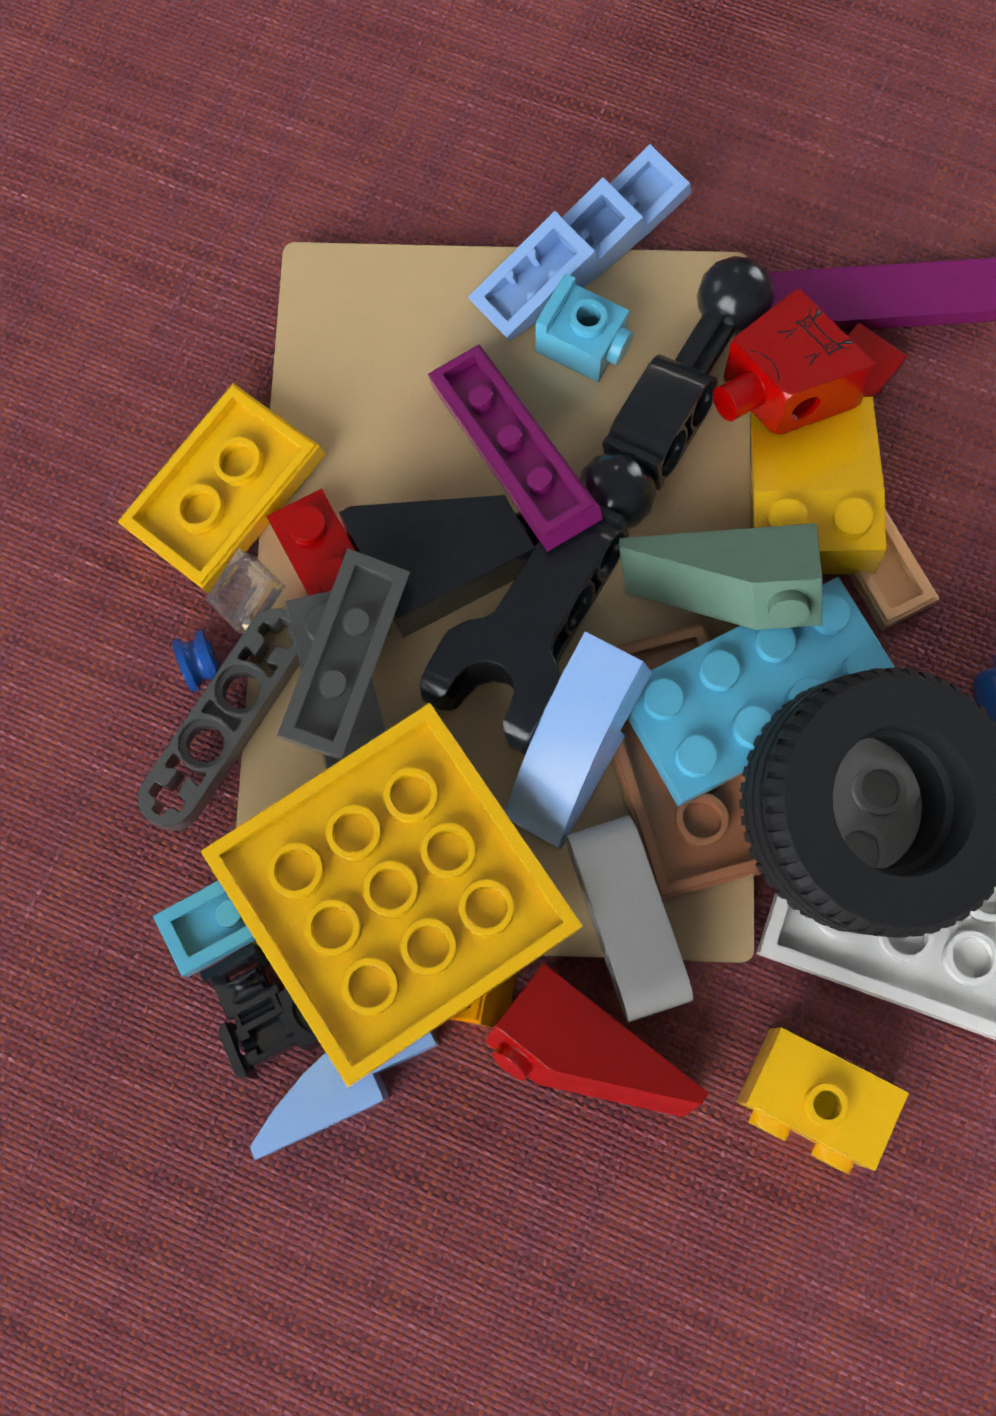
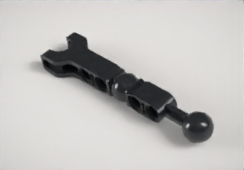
(556, 588)

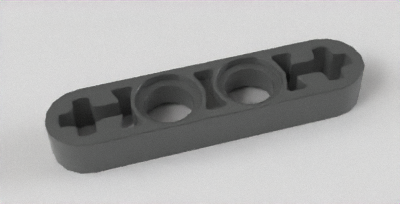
(215, 713)

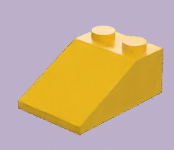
(827, 478)

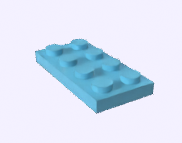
(714, 700)

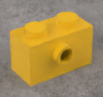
(822, 1099)

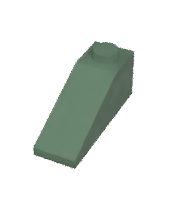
(731, 575)

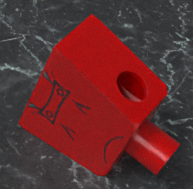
(792, 368)

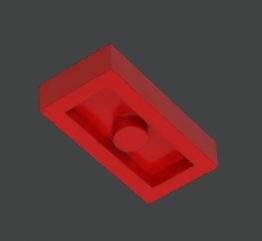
(312, 540)

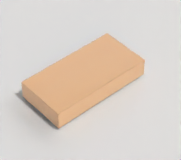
(899, 584)

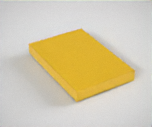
(222, 487)

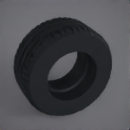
(792, 812)

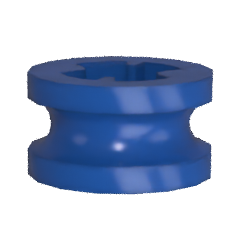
(196, 660)

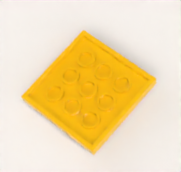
(390, 893)

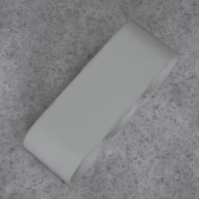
(629, 918)

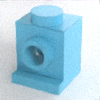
(582, 330)

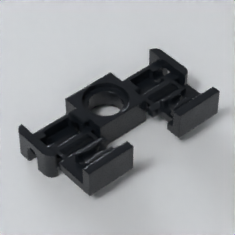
(262, 1023)

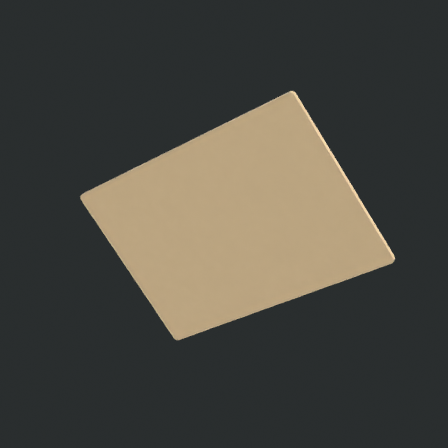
(352, 375)

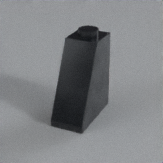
(448, 546)

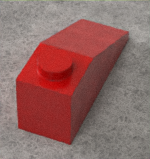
(579, 1048)

